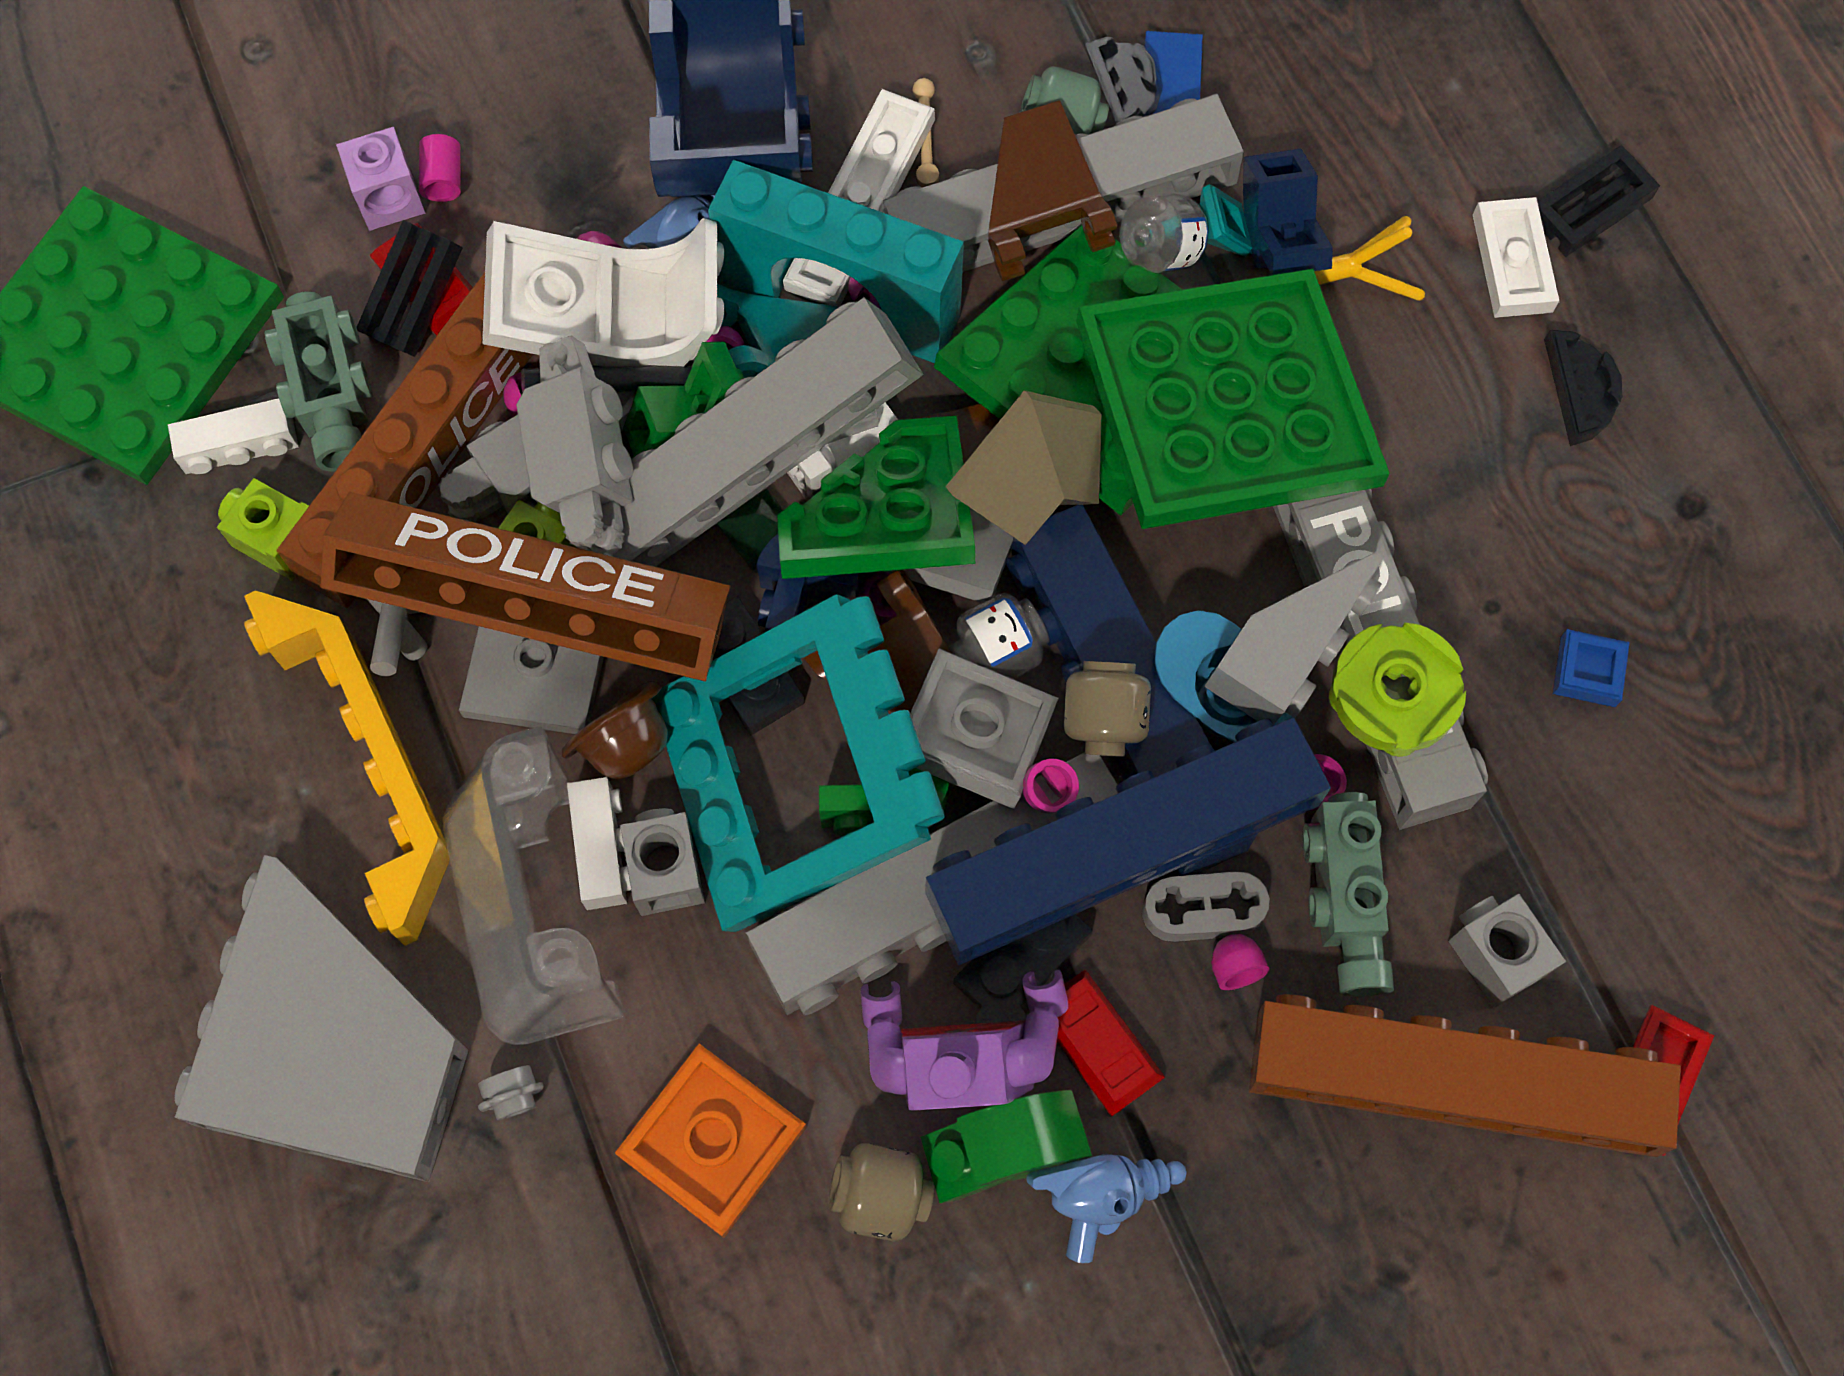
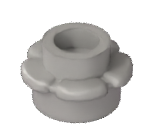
(509, 1092)

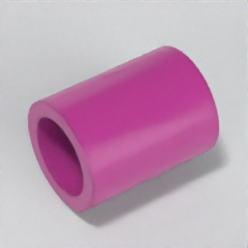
(439, 168)

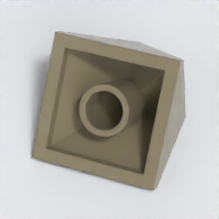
(1032, 463)

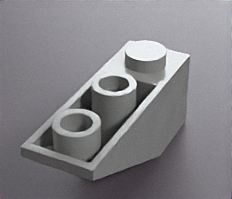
(1282, 643)

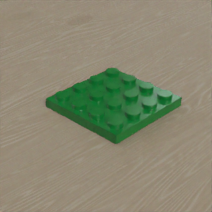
(122, 332)
(1035, 343)
(1230, 398)

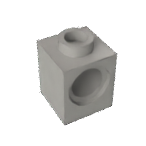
(666, 889)
(1496, 976)

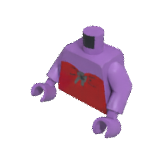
(968, 1061)

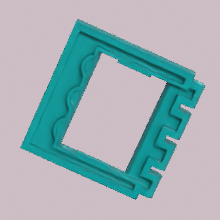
(880, 744)

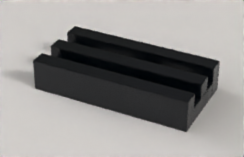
(1560, 226)
(400, 284)

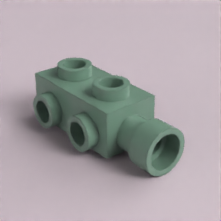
(321, 386)
(1346, 880)

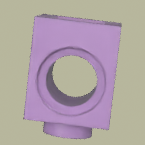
(380, 178)

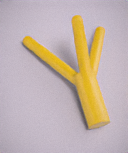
(1350, 264)

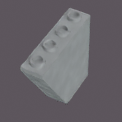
(318, 1041)

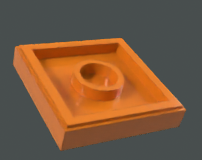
(711, 1140)

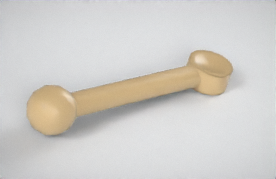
(926, 173)

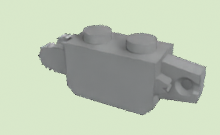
(576, 447)
(496, 471)

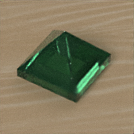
(752, 526)

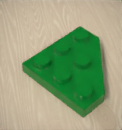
(884, 508)

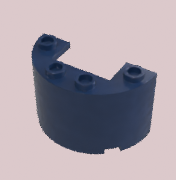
(725, 93)

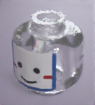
(1164, 233)
(1002, 636)

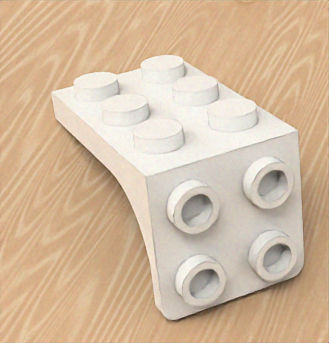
(615, 300)

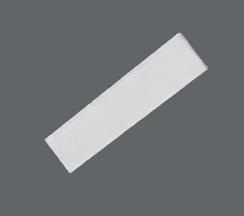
(867, 177)

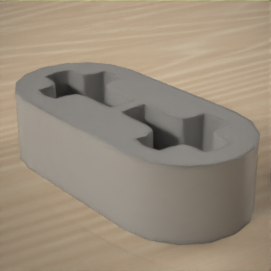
(1204, 890)

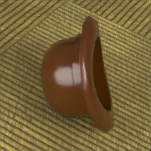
(624, 736)

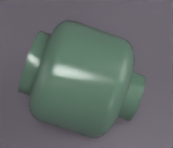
(1077, 94)

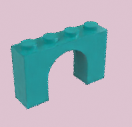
(903, 265)

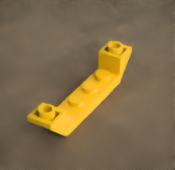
(406, 884)

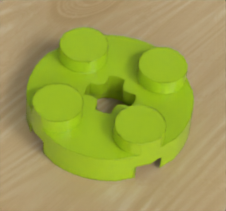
(1398, 724)

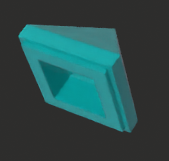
(1225, 221)

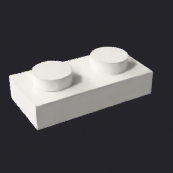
(1515, 257)

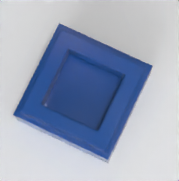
(1591, 668)

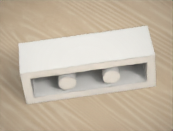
(232, 437)
(598, 843)

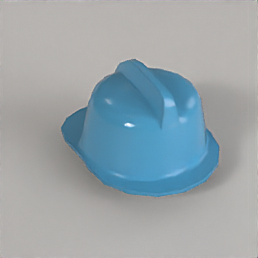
(1186, 660)

